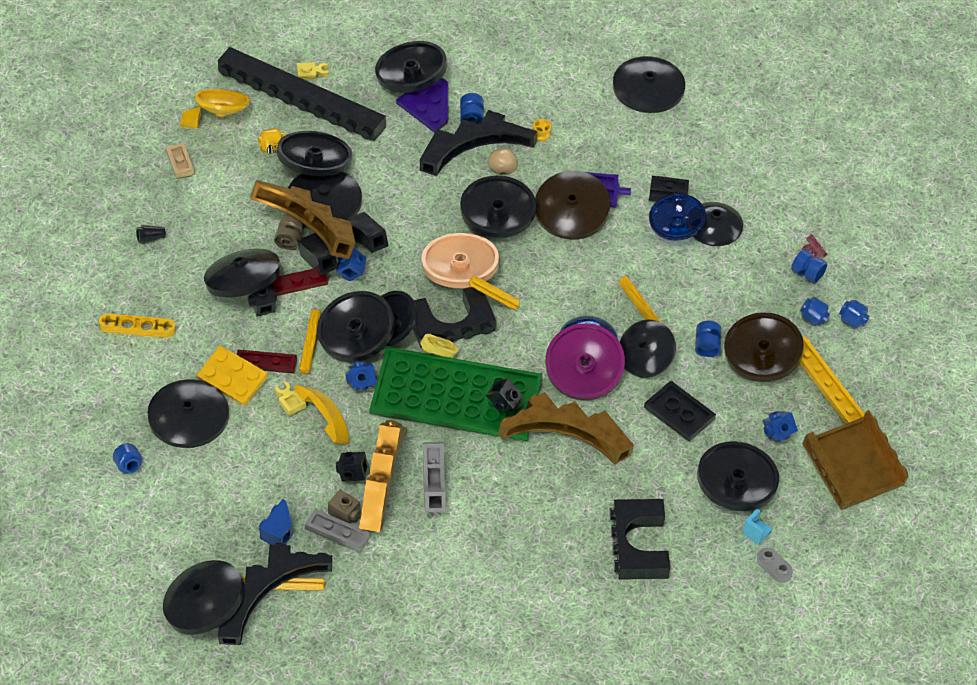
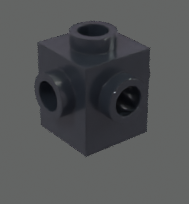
(263, 301)
(504, 395)
(352, 466)

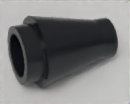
(149, 233)

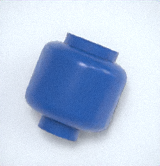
(814, 311)
(854, 313)
(127, 458)

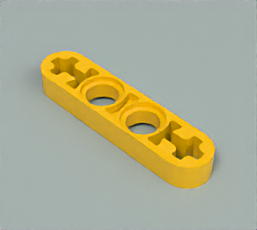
(136, 328)

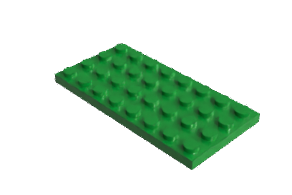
(446, 391)

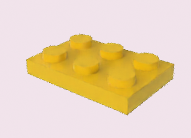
(232, 375)

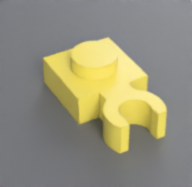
(309, 71)
(290, 401)

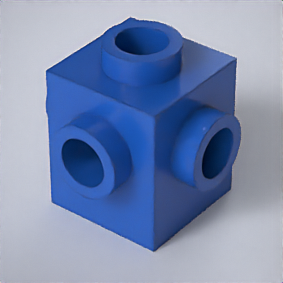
(352, 267)
(367, 378)
(779, 425)

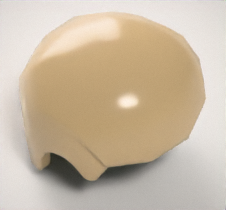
(502, 161)

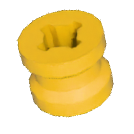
(543, 129)

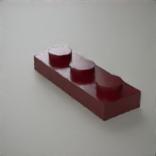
(298, 281)

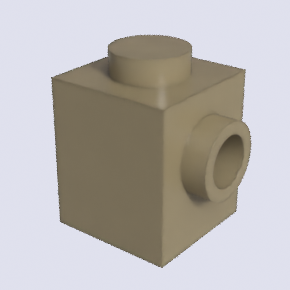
(344, 507)

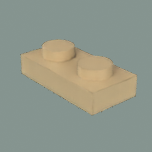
(180, 160)

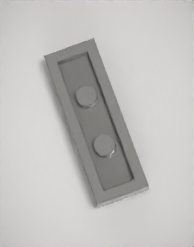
(337, 530)

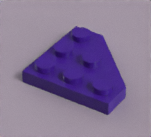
(428, 105)

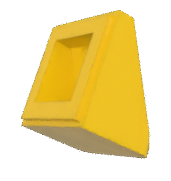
(191, 118)

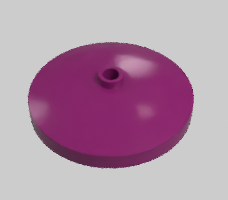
(580, 346)

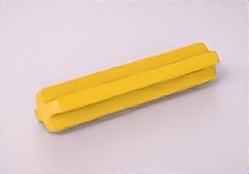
(494, 292)

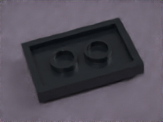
(680, 410)

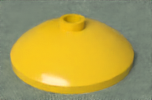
(221, 101)

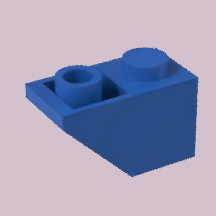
(277, 526)

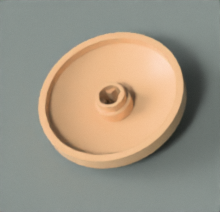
(458, 257)

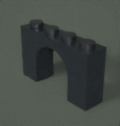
(365, 231)
(478, 321)
(630, 561)

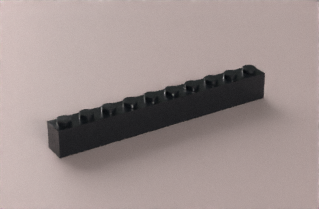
(302, 94)

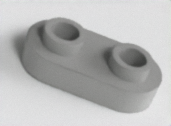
(773, 564)

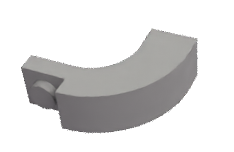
(434, 477)

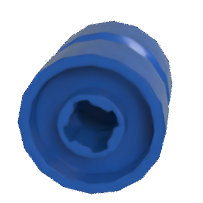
(472, 108)
(806, 264)
(708, 339)

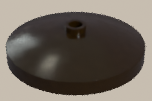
(572, 205)
(763, 347)

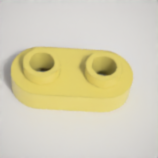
(438, 346)

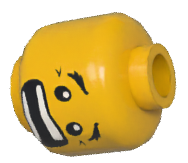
(269, 140)

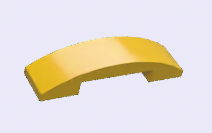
(336, 425)

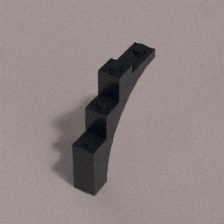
(469, 135)
(261, 580)

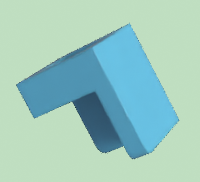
(755, 528)

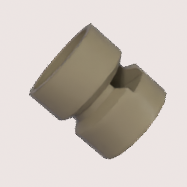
(288, 232)

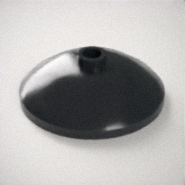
(721, 226)
(405, 314)
(656, 354)

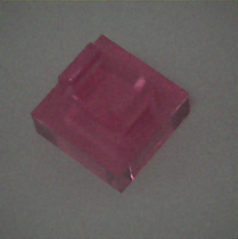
(815, 246)

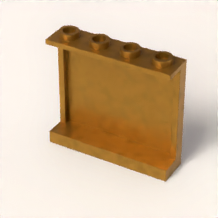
(855, 461)

